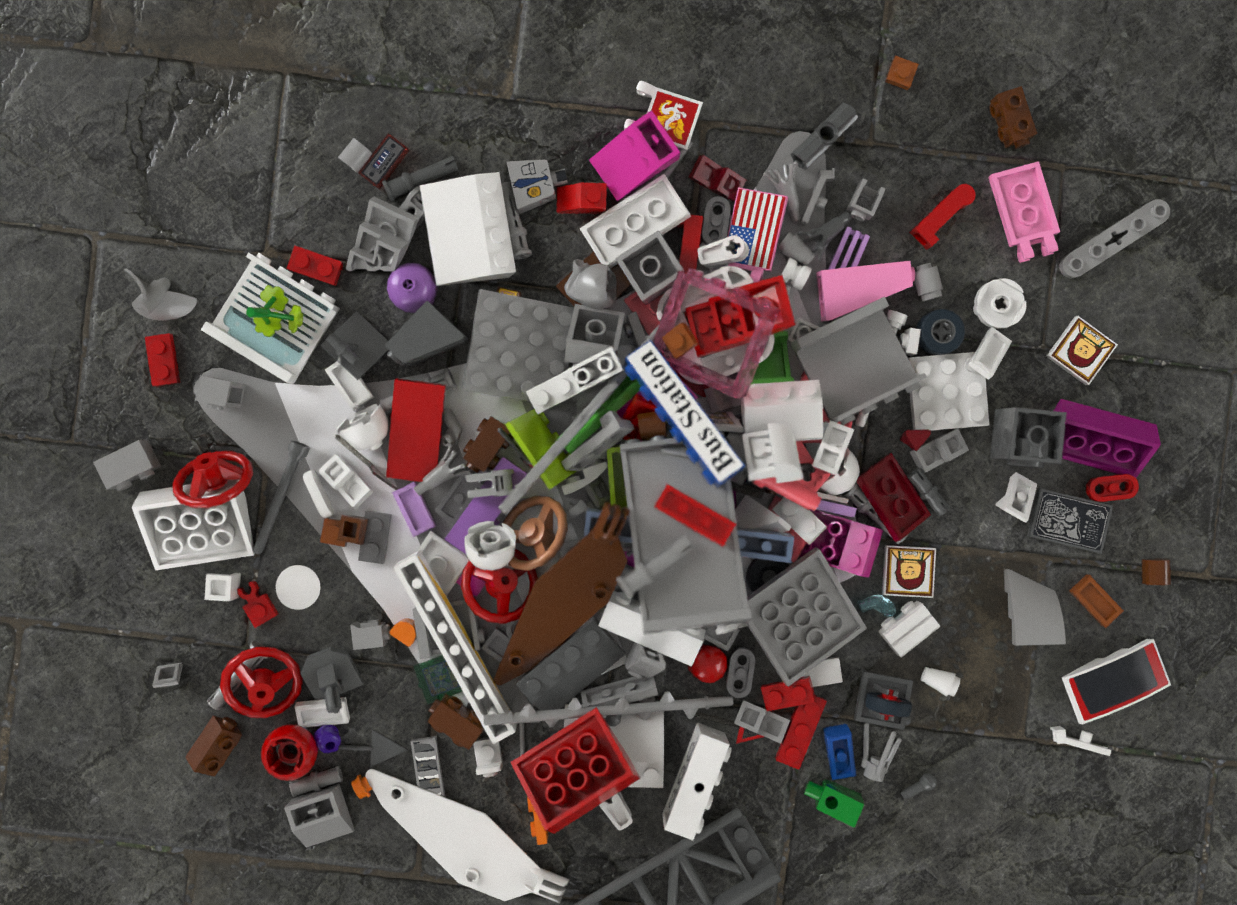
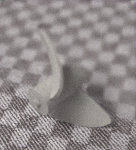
(158, 302)

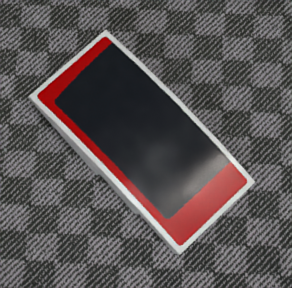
(1116, 681)

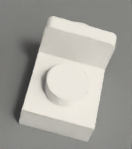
(488, 757)

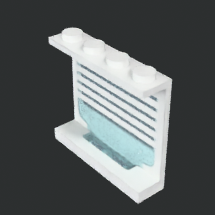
(285, 351)

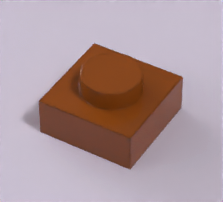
(901, 72)
(680, 340)
(330, 532)

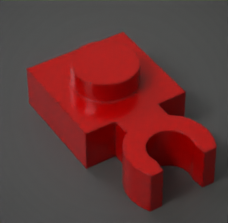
(259, 608)

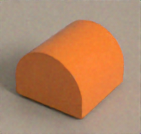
(404, 631)

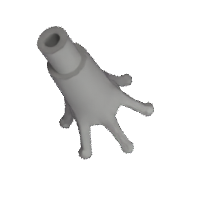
(787, 188)
(442, 472)

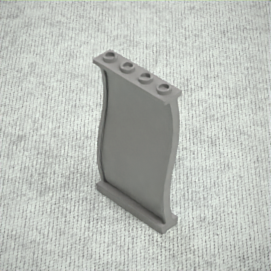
(707, 582)

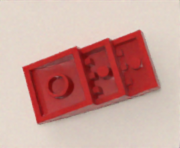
(725, 325)

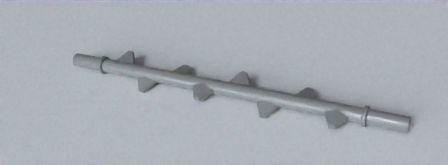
(566, 437)
(622, 707)

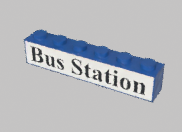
(683, 414)

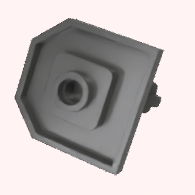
(329, 675)

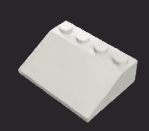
(468, 229)
(189, 535)
(643, 744)

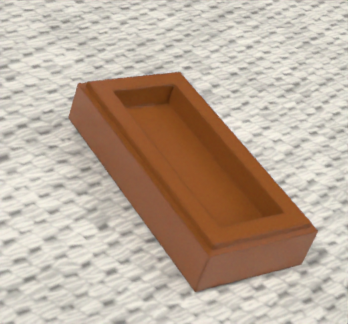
(1096, 601)

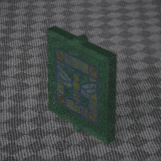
(436, 679)

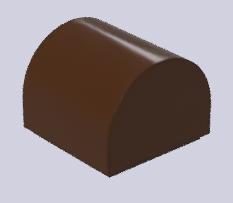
(651, 426)
(352, 529)
(1156, 571)

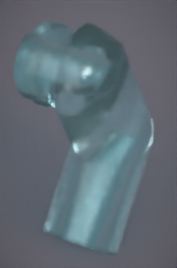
(879, 603)

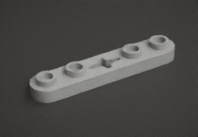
(1133, 226)

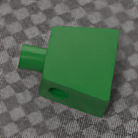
(844, 807)

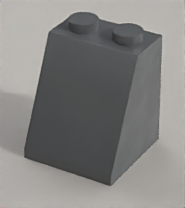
(424, 337)

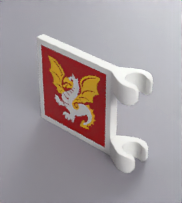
(674, 112)

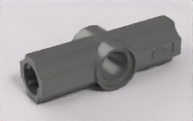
(833, 126)

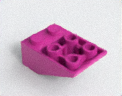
(635, 156)
(846, 544)

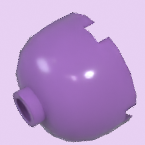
(422, 289)

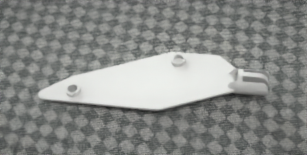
(465, 842)

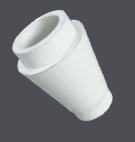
(942, 681)

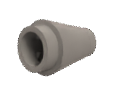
(795, 248)

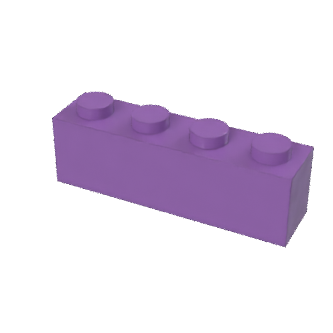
(483, 508)

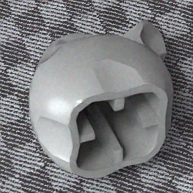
(592, 285)

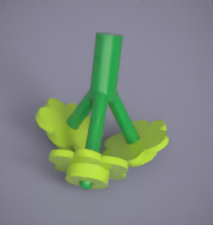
(269, 322)

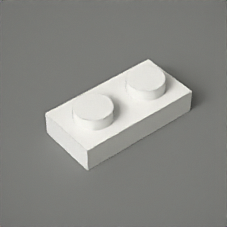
(800, 519)

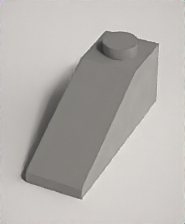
(644, 661)

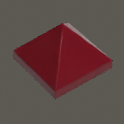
(915, 438)

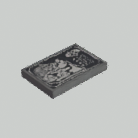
(1070, 520)

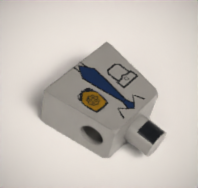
(534, 183)

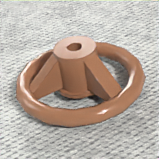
(538, 531)

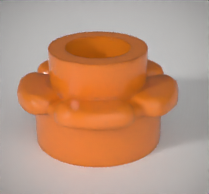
(361, 787)

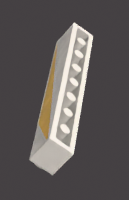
(454, 643)

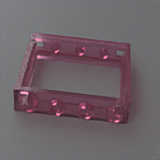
(734, 388)

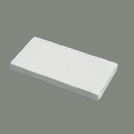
(634, 219)

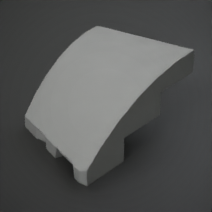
(382, 237)
(1033, 612)

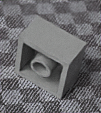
(650, 267)
(592, 332)

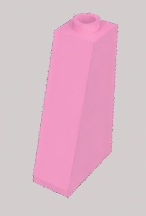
(855, 287)

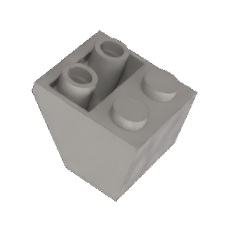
(319, 816)

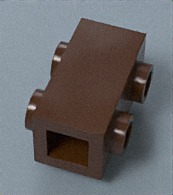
(1013, 118)
(483, 451)
(455, 721)
(214, 745)

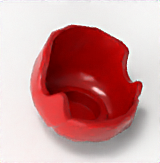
(709, 664)

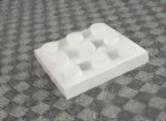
(950, 394)

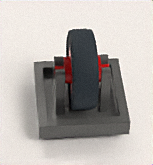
(883, 700)

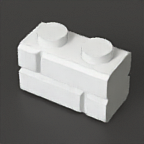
(908, 627)

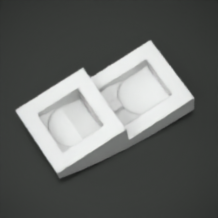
(833, 447)
(346, 481)

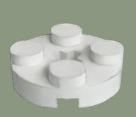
(1013, 299)

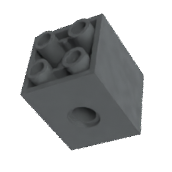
(1028, 436)

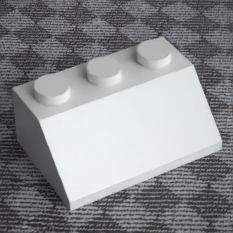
(788, 403)

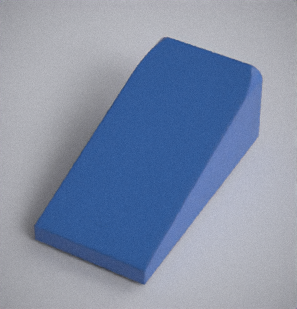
(840, 751)

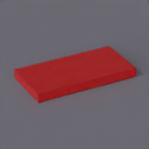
(415, 429)

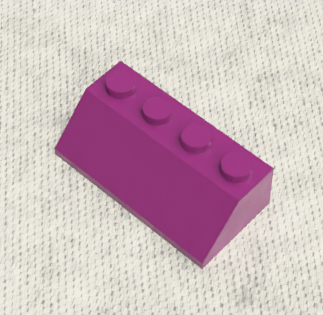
(1107, 439)

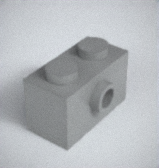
(219, 392)
(127, 465)

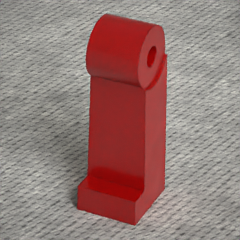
(957, 199)
(691, 241)

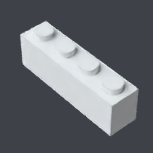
(625, 619)

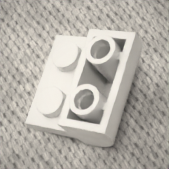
(772, 454)

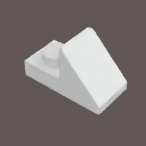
(1018, 497)

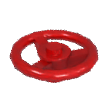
(210, 474)
(499, 585)
(261, 682)

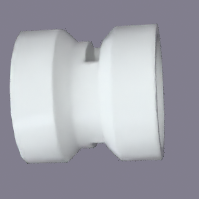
(796, 274)

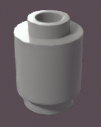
(928, 282)

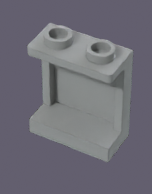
(470, 621)

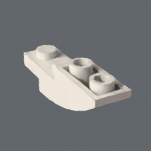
(575, 380)

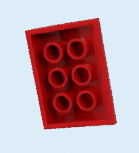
(574, 771)

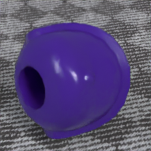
(327, 738)

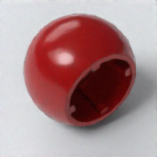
(283, 736)

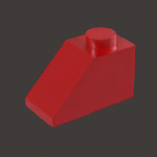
(582, 198)

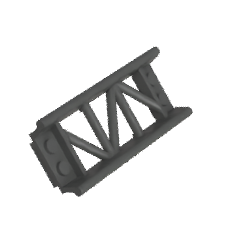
(742, 842)

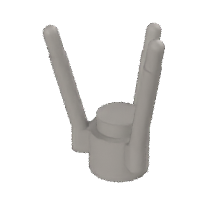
(877, 767)

